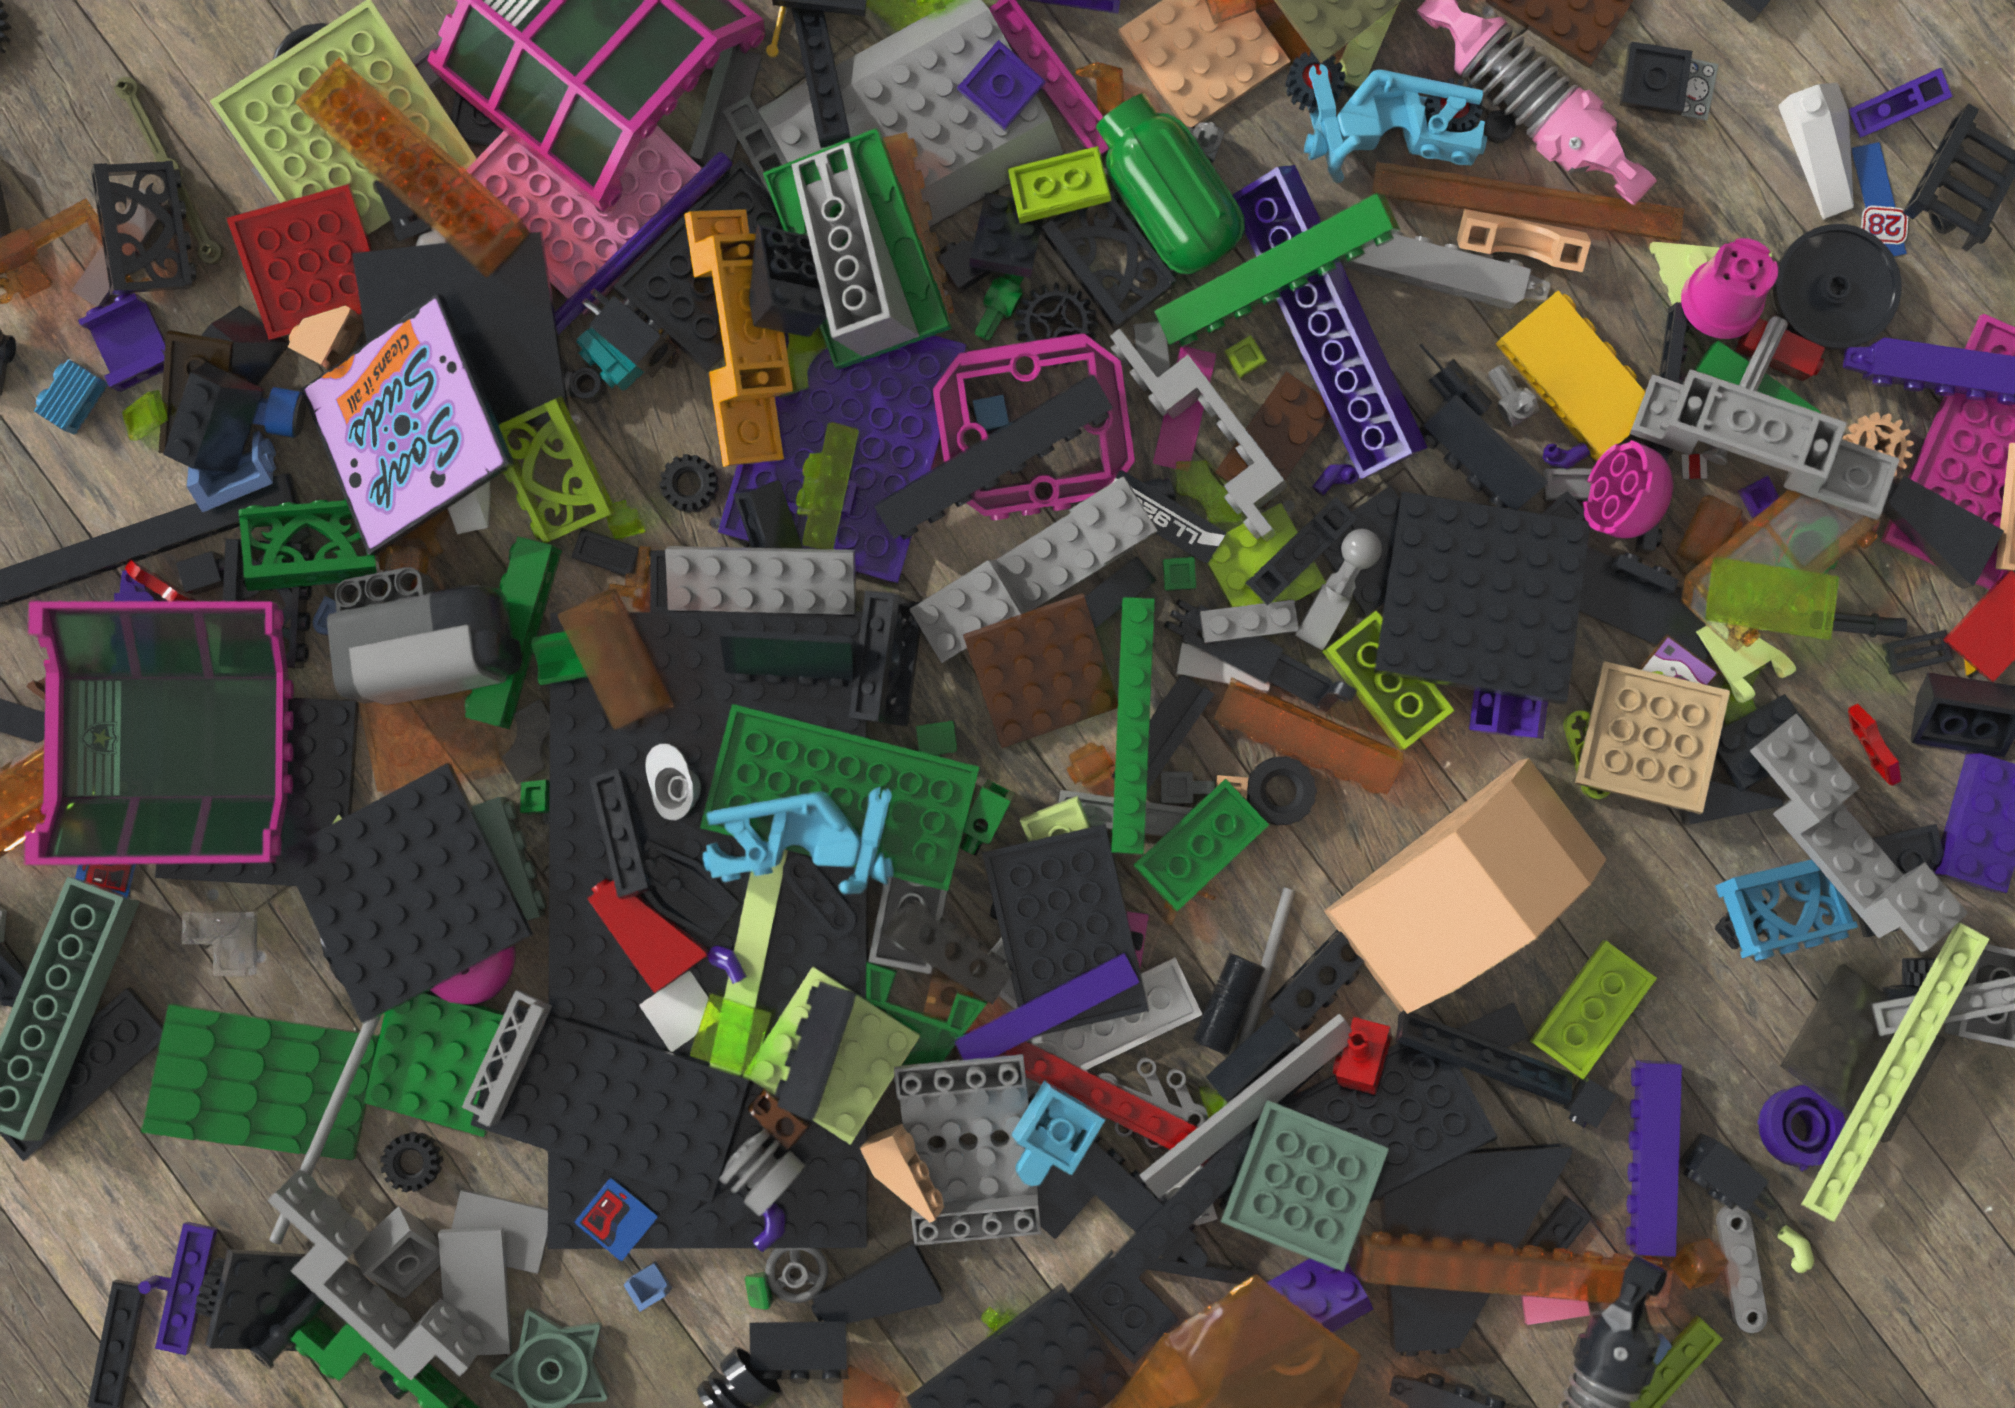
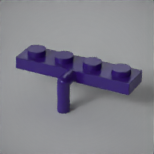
(189, 1269)

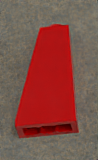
(648, 938)

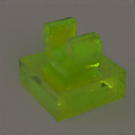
(625, 521)
(994, 1320)

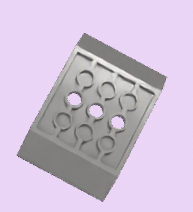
(976, 1180)

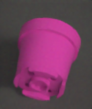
(1734, 305)

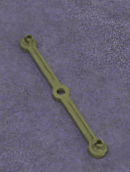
(128, 90)

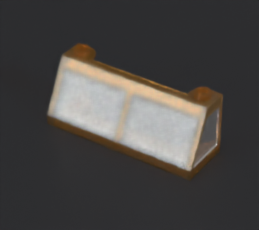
(1788, 534)

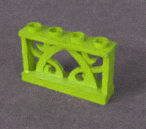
(592, 489)

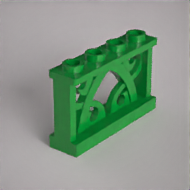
(295, 517)

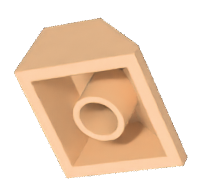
(327, 336)

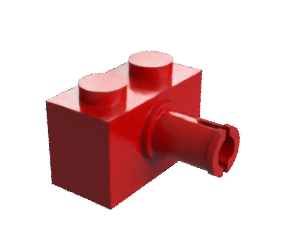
(1364, 1056)

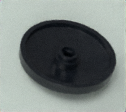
(1837, 286)

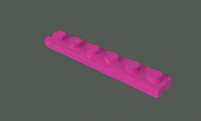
(1060, 84)

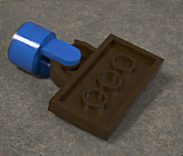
(184, 352)

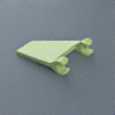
(1744, 661)

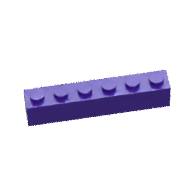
(1655, 1158)

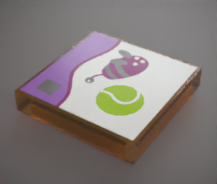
(1677, 661)

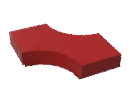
(156, 583)
(1868, 734)

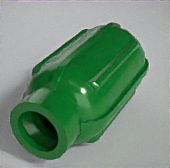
(1170, 186)

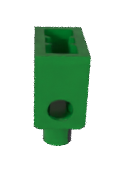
(991, 806)

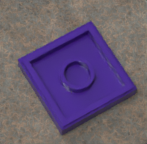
(1001, 85)

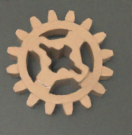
(1870, 434)

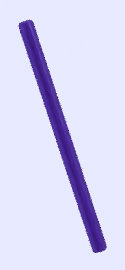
(643, 239)

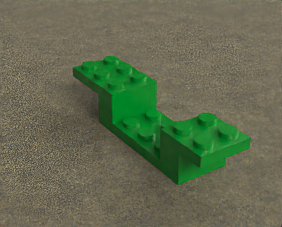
(344, 1351)

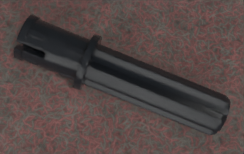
(1870, 625)

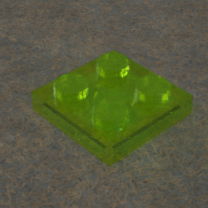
(730, 1034)

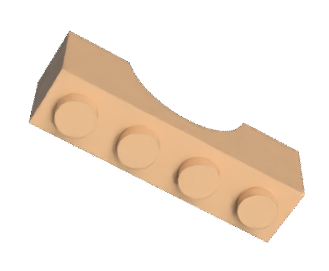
(1544, 242)

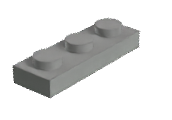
(1249, 621)

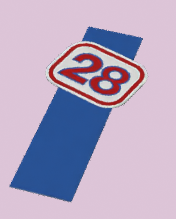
(1880, 213)

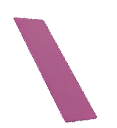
(1179, 434)

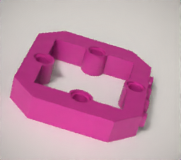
(1113, 433)

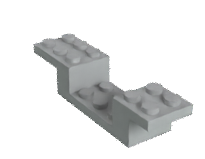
(1180, 389)
(1770, 433)
(1037, 569)
(1843, 847)
(357, 1299)

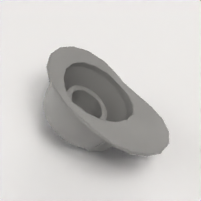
(671, 782)

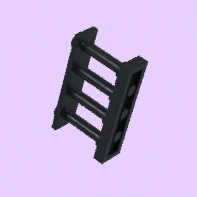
(1937, 175)

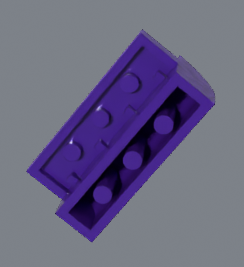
(1508, 715)

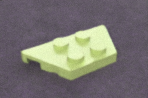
(1679, 262)

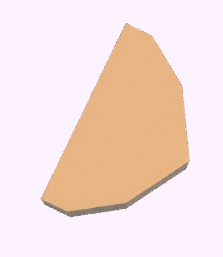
(1469, 889)

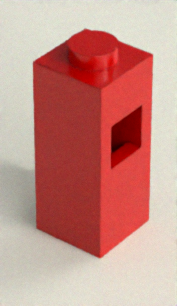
(1793, 355)

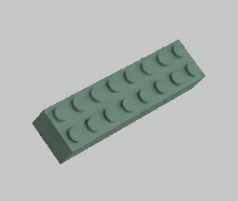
(58, 1002)

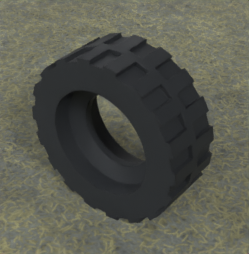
(1304, 790)

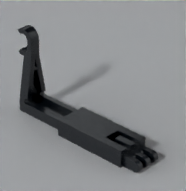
(1262, 662)

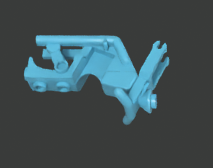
(805, 821)

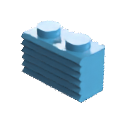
(70, 396)

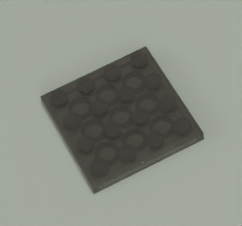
(1843, 1046)

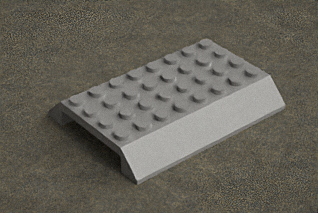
(912, 88)

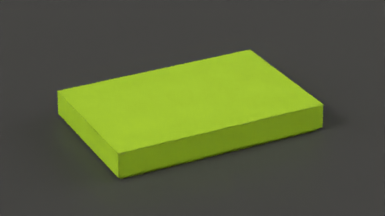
(1059, 184)

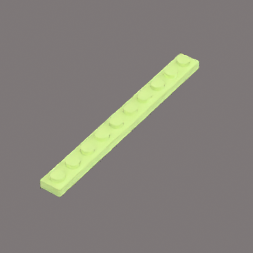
(1895, 1071)

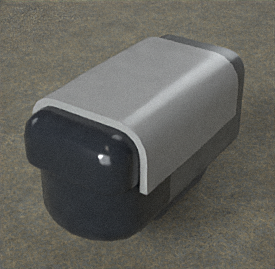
(418, 638)

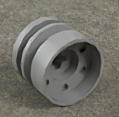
(761, 1171)

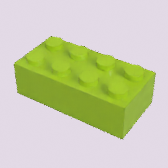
(1398, 704)

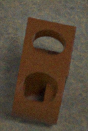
(779, 1122)

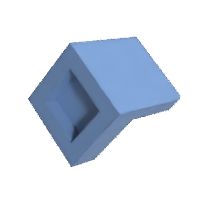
(647, 1286)

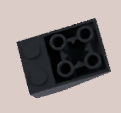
(785, 283)

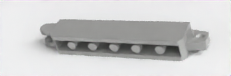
(1452, 271)

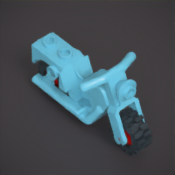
(1432, 125)

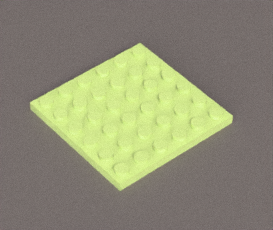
(298, 155)

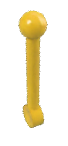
(772, 49)

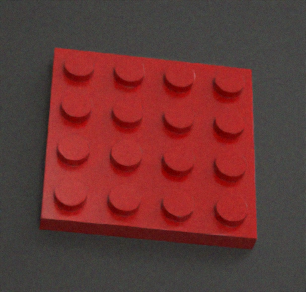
(301, 256)

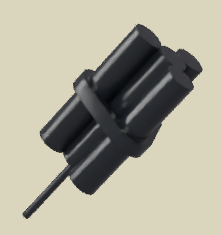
(1453, 381)

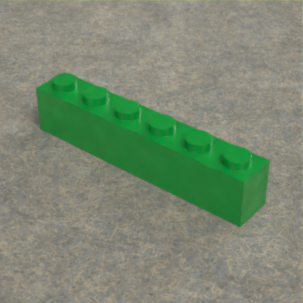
(527, 591)

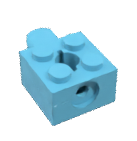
(1054, 1132)

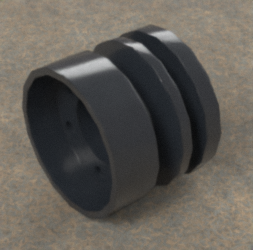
(738, 1385)

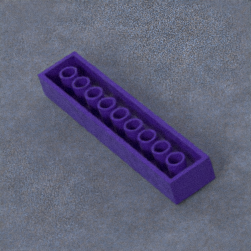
(1333, 333)

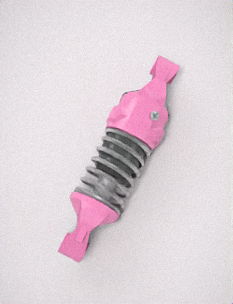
(1563, 119)

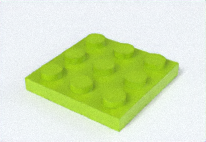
(1242, 556)

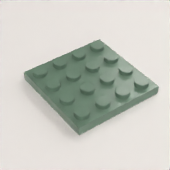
(1304, 1185)

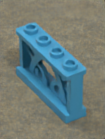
(1748, 890)

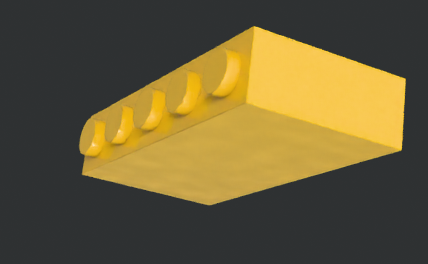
(1575, 373)

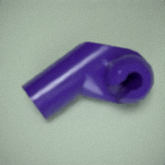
(1562, 458)
(1335, 475)
(727, 960)
(773, 1227)

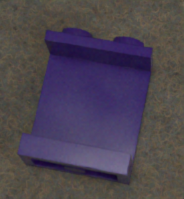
(127, 340)

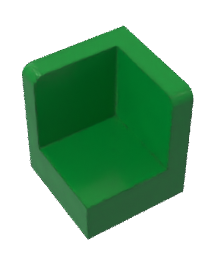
(937, 738)

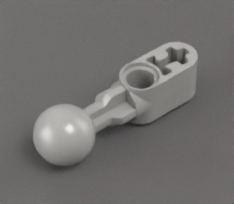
(1360, 551)

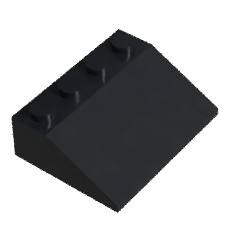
(788, 656)

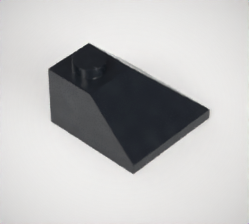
(252, 349)

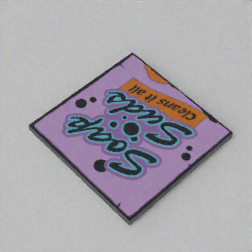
(407, 425)

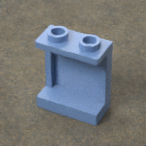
(253, 472)

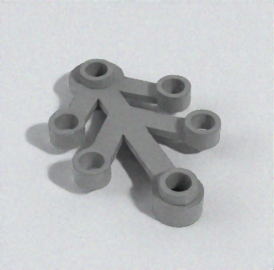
(1159, 1098)

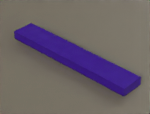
(1048, 1010)

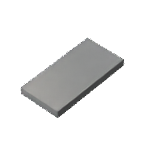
(477, 1282)

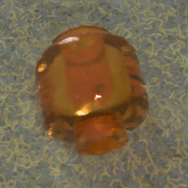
(1090, 765)

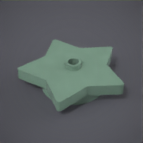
(568, 1347)

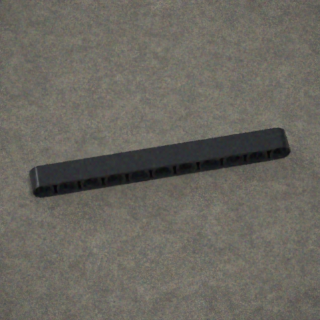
(133, 543)

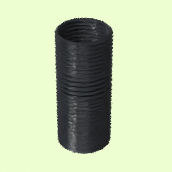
(1226, 1012)

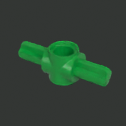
(1000, 302)

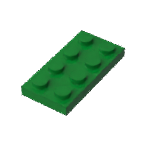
(1201, 845)

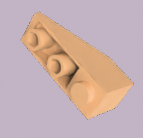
(898, 1166)

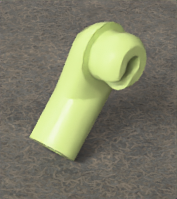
(1803, 1253)

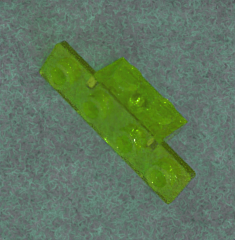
(826, 486)

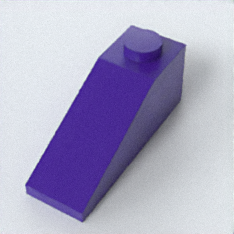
(1901, 102)

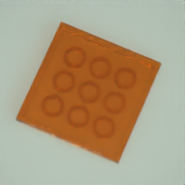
(423, 735)

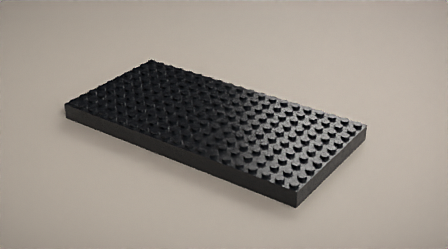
(598, 982)

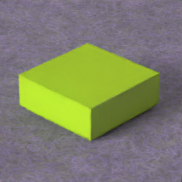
(1245, 356)

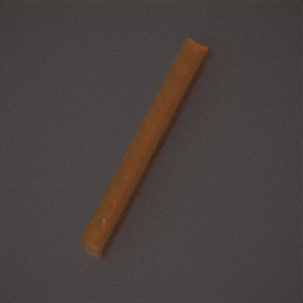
(1498, 1268)

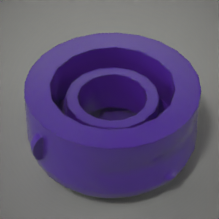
(1822, 1126)

